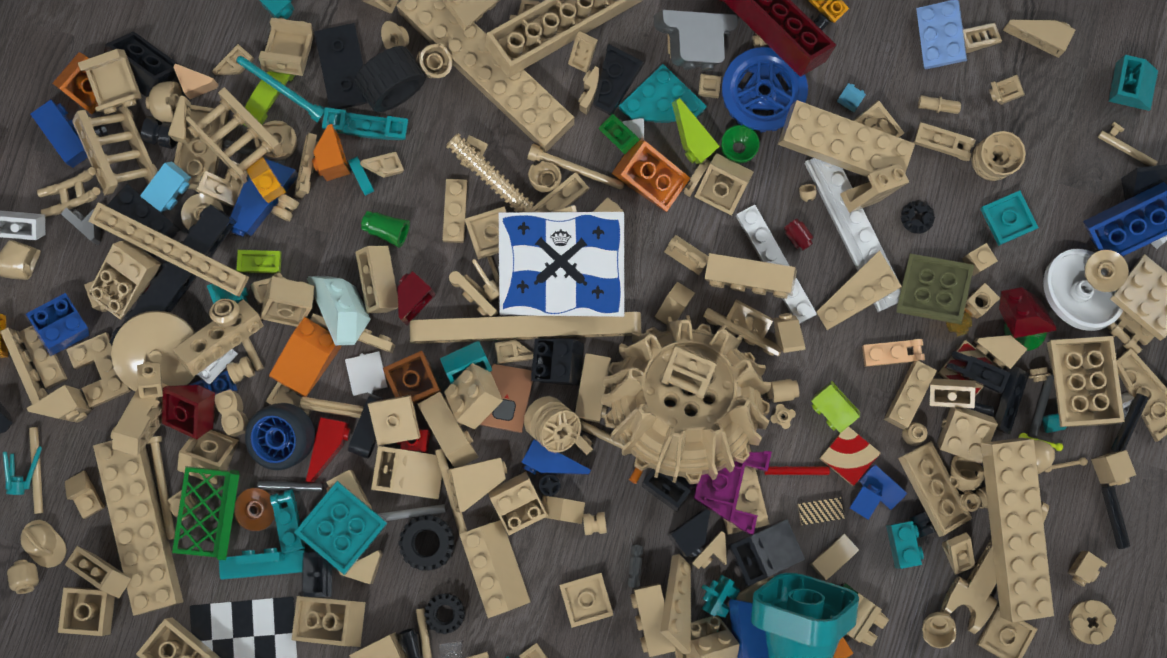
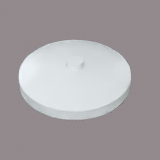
(1074, 297)

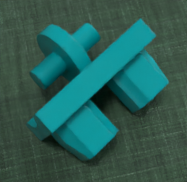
(716, 595)

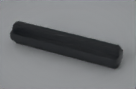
(1130, 423)
(1115, 517)

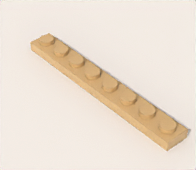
(168, 249)

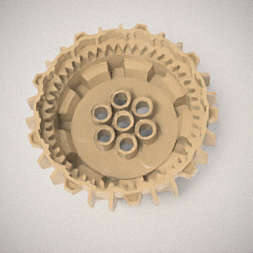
(665, 435)

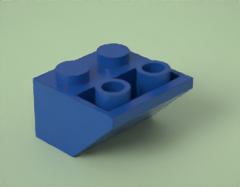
(58, 324)

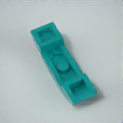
(365, 126)

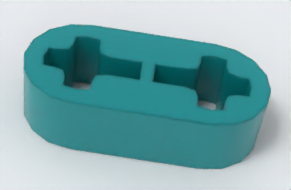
(361, 176)

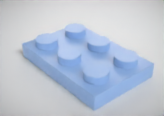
(941, 34)

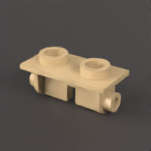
(686, 254)

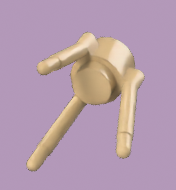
(491, 289)

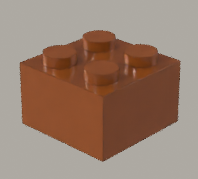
(412, 377)

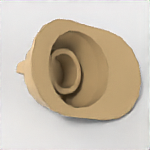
(43, 544)

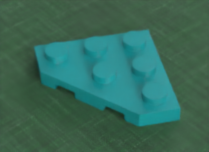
(655, 98)

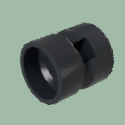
(156, 131)

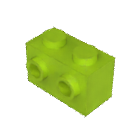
(835, 407)

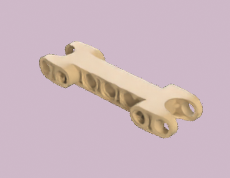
(977, 589)

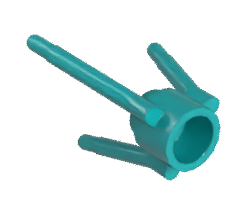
(15, 484)

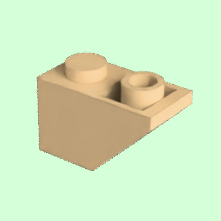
(1003, 349)

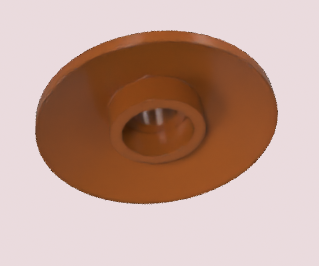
(260, 502)

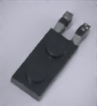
(980, 371)

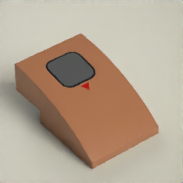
(515, 391)

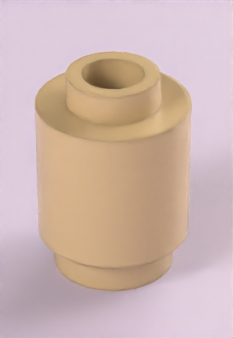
(783, 390)

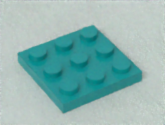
(341, 528)

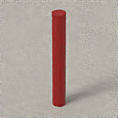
(797, 470)

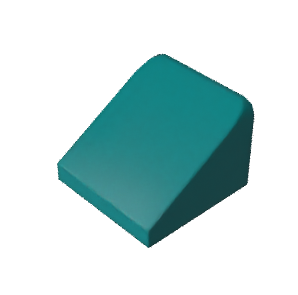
(1051, 423)

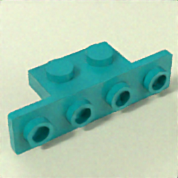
(264, 564)

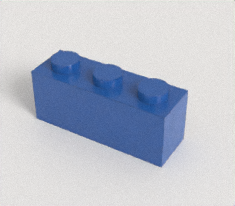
(60, 132)

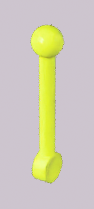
(1058, 446)

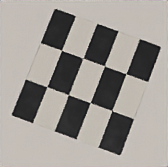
(246, 628)

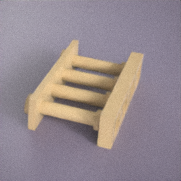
(241, 117)
(101, 162)

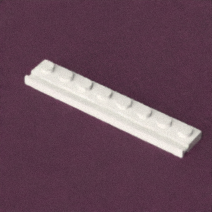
(854, 226)

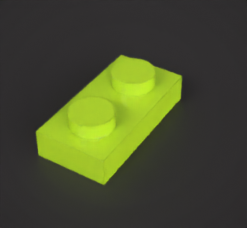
(259, 261)

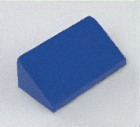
(889, 490)

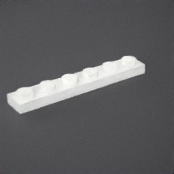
(769, 252)

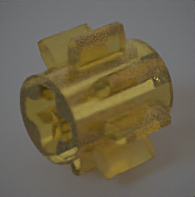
(958, 328)

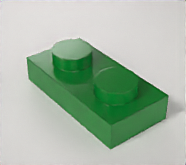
(618, 134)

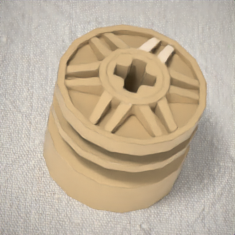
(1008, 150)
(552, 424)

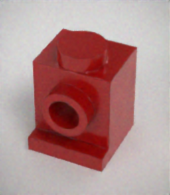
(420, 445)

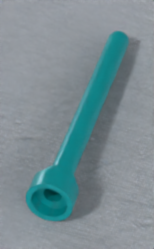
(315, 111)

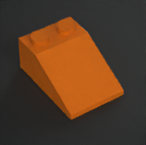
(651, 175)
(305, 357)

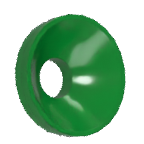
(742, 135)

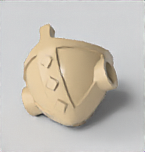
(435, 61)
(964, 475)

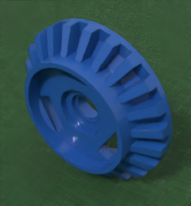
(764, 66)

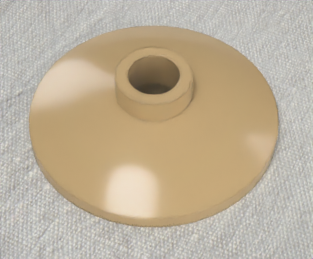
(194, 206)
(1116, 270)

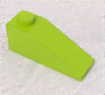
(693, 135)

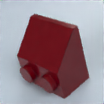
(412, 297)
(1024, 313)
(188, 409)

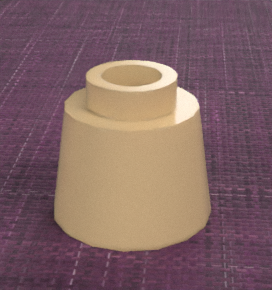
(914, 434)

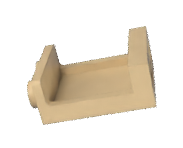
(287, 47)
(111, 80)
(881, 185)

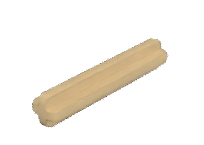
(331, 407)

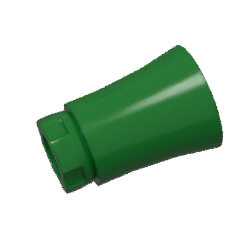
(386, 227)

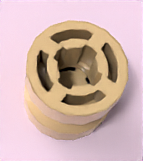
(285, 207)
(238, 370)
(594, 523)

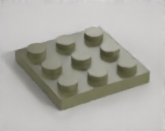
(935, 288)

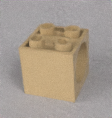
(384, 648)

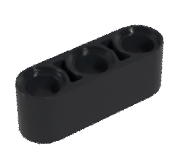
(364, 437)

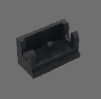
(316, 576)

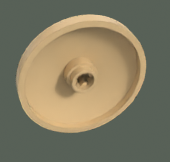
(150, 339)

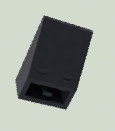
(766, 552)

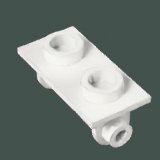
(213, 370)

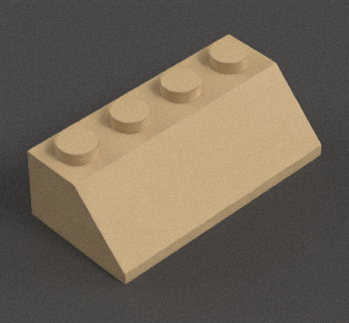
(495, 568)

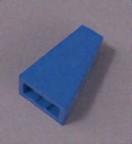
(251, 207)
(751, 639)

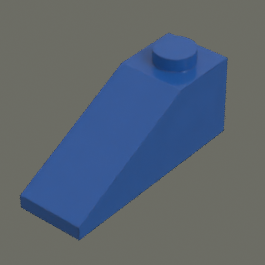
(547, 462)

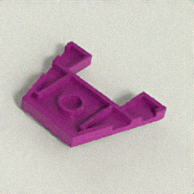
(723, 492)

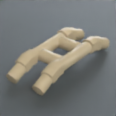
(62, 189)

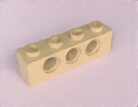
(215, 341)

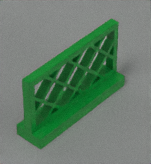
(225, 510)

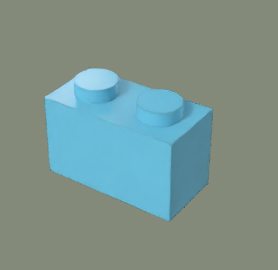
(166, 187)

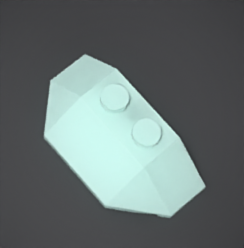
(340, 308)

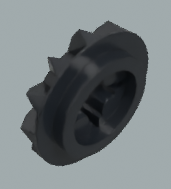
(916, 226)

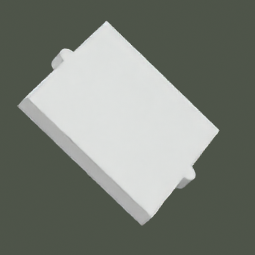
(366, 373)

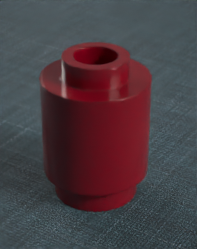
(798, 234)

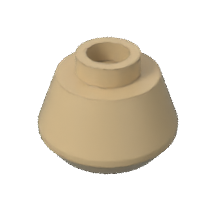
(224, 312)

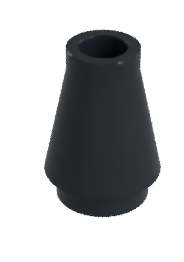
(410, 643)

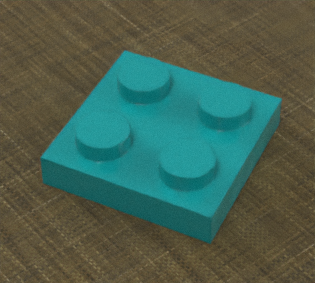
(1009, 218)

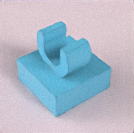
(851, 97)

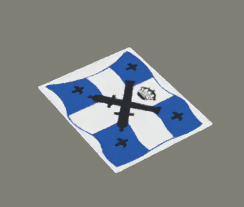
(561, 263)

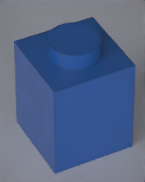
(866, 501)

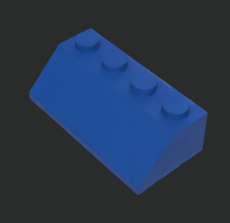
(1131, 222)

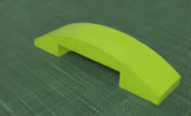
(264, 96)

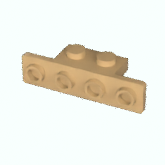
(746, 322)

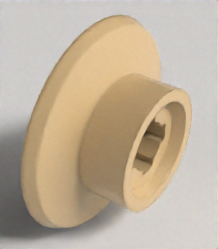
(394, 35)

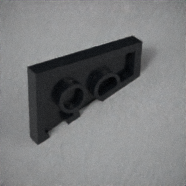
(616, 78)

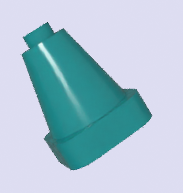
(803, 615)

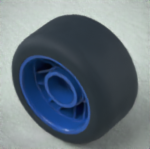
(265, 439)

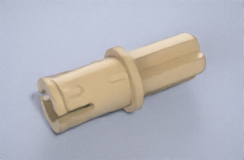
(939, 104)

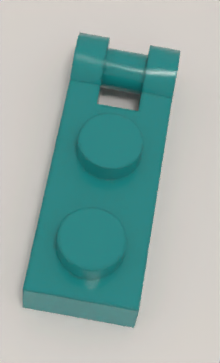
(287, 521)

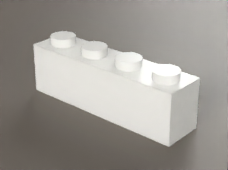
(22, 225)

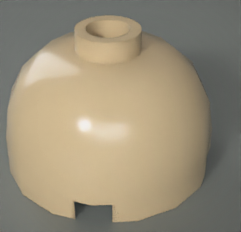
(164, 100)

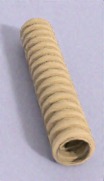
(489, 174)

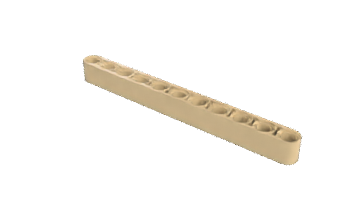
(522, 328)

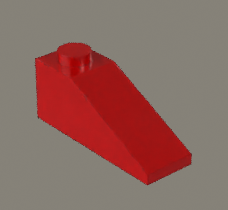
(328, 442)

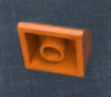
(77, 85)
(330, 156)

